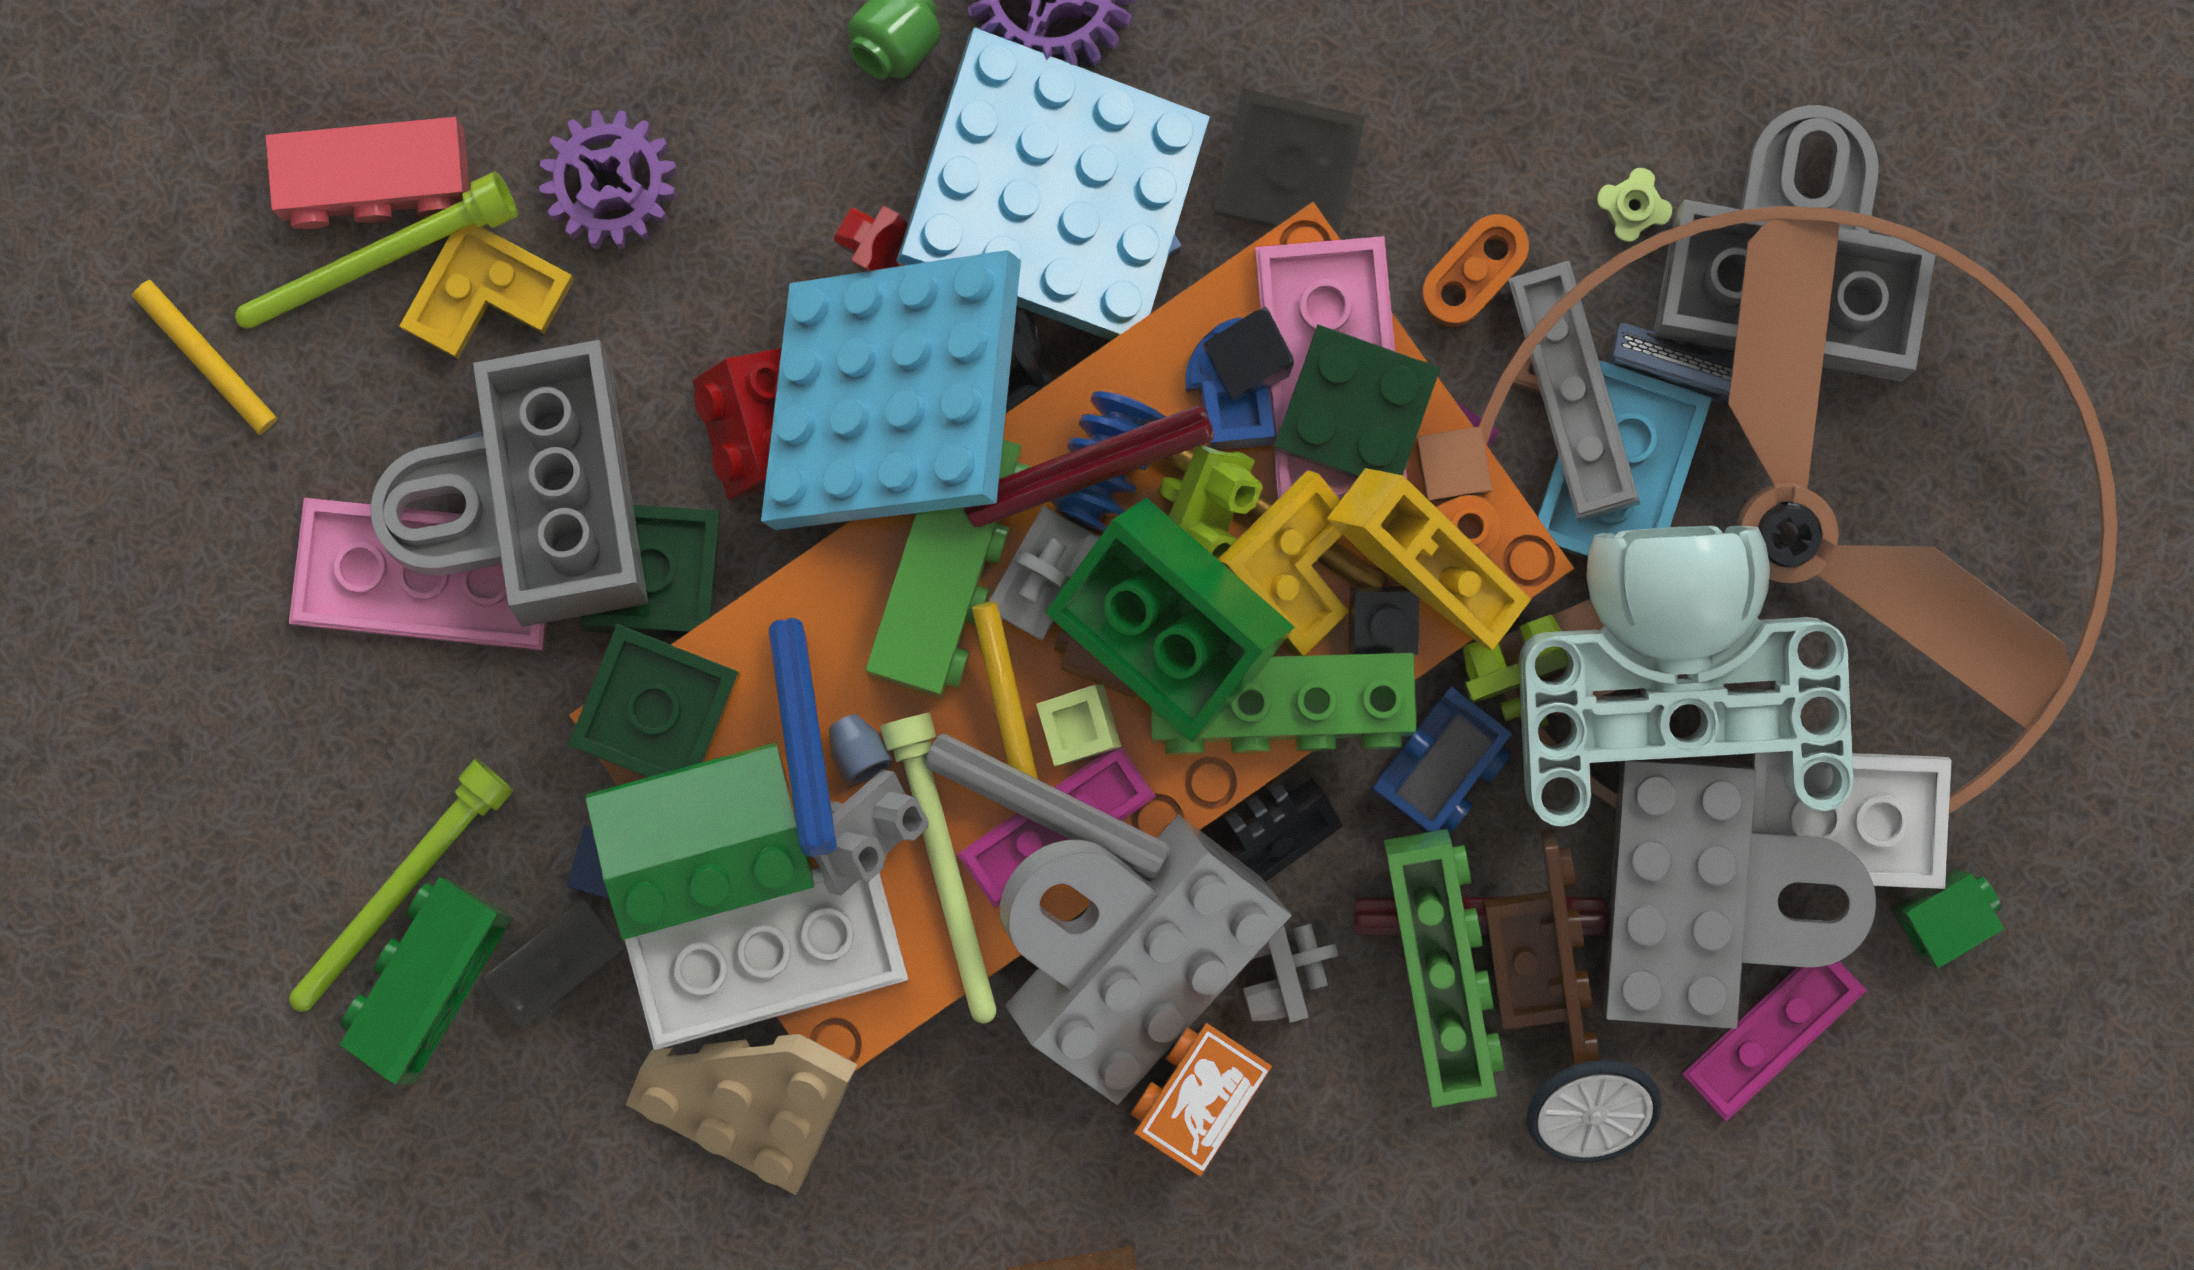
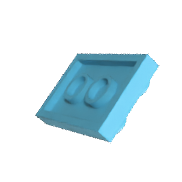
(1659, 437)

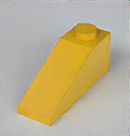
(1428, 555)

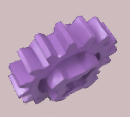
(591, 202)

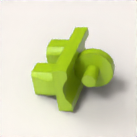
(1210, 495)
(1491, 676)

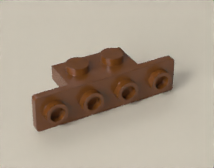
(1534, 955)

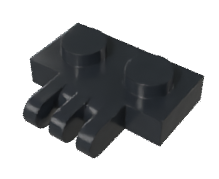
(1281, 828)

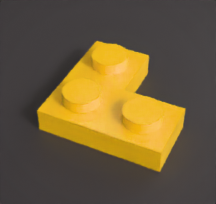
(479, 272)
(1278, 556)

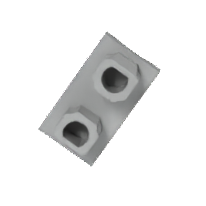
(1040, 571)
(869, 829)
(1284, 995)

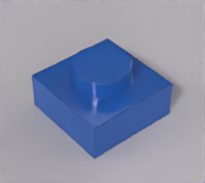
(1238, 423)

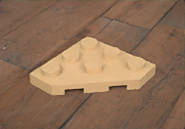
(748, 1102)

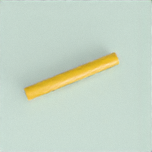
(204, 357)
(1003, 687)

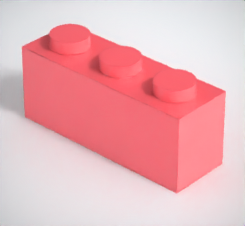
(367, 171)

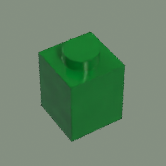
(1950, 919)

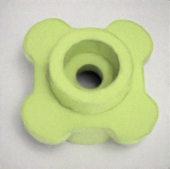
(1629, 222)

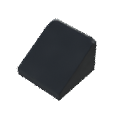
(1249, 355)

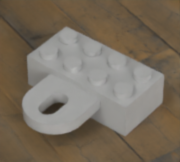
(1877, 279)
(538, 487)
(1702, 894)
(1141, 956)

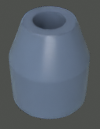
(857, 750)

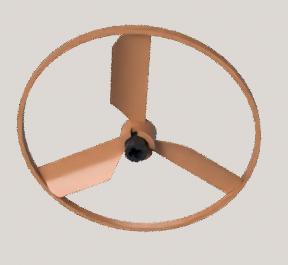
(1776, 404)

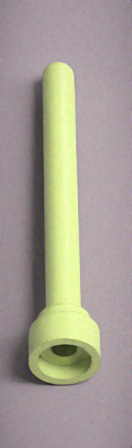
(911, 742)

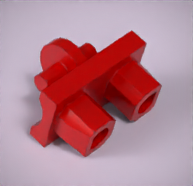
(871, 239)

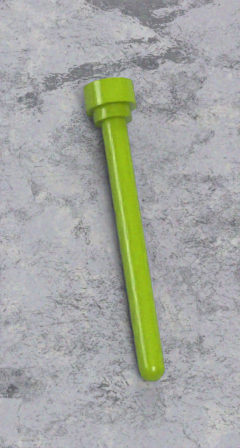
(484, 204)
(477, 794)

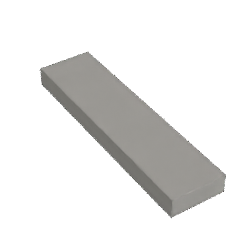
(1575, 396)

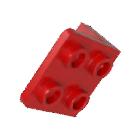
(738, 411)

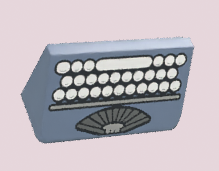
(1673, 362)

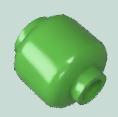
(893, 36)

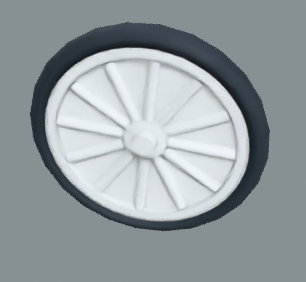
(1594, 1111)

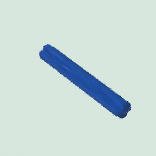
(802, 737)

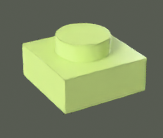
(1078, 725)

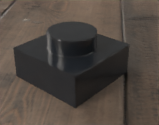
(1383, 620)

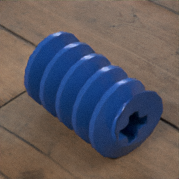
(1118, 416)

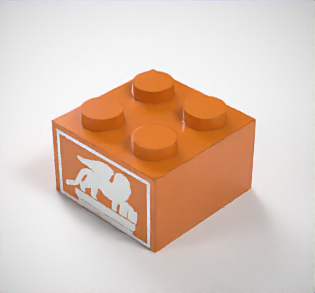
(1200, 1097)

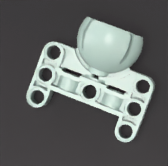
(1691, 608)

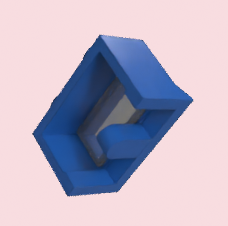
(1443, 763)

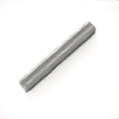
(1045, 804)

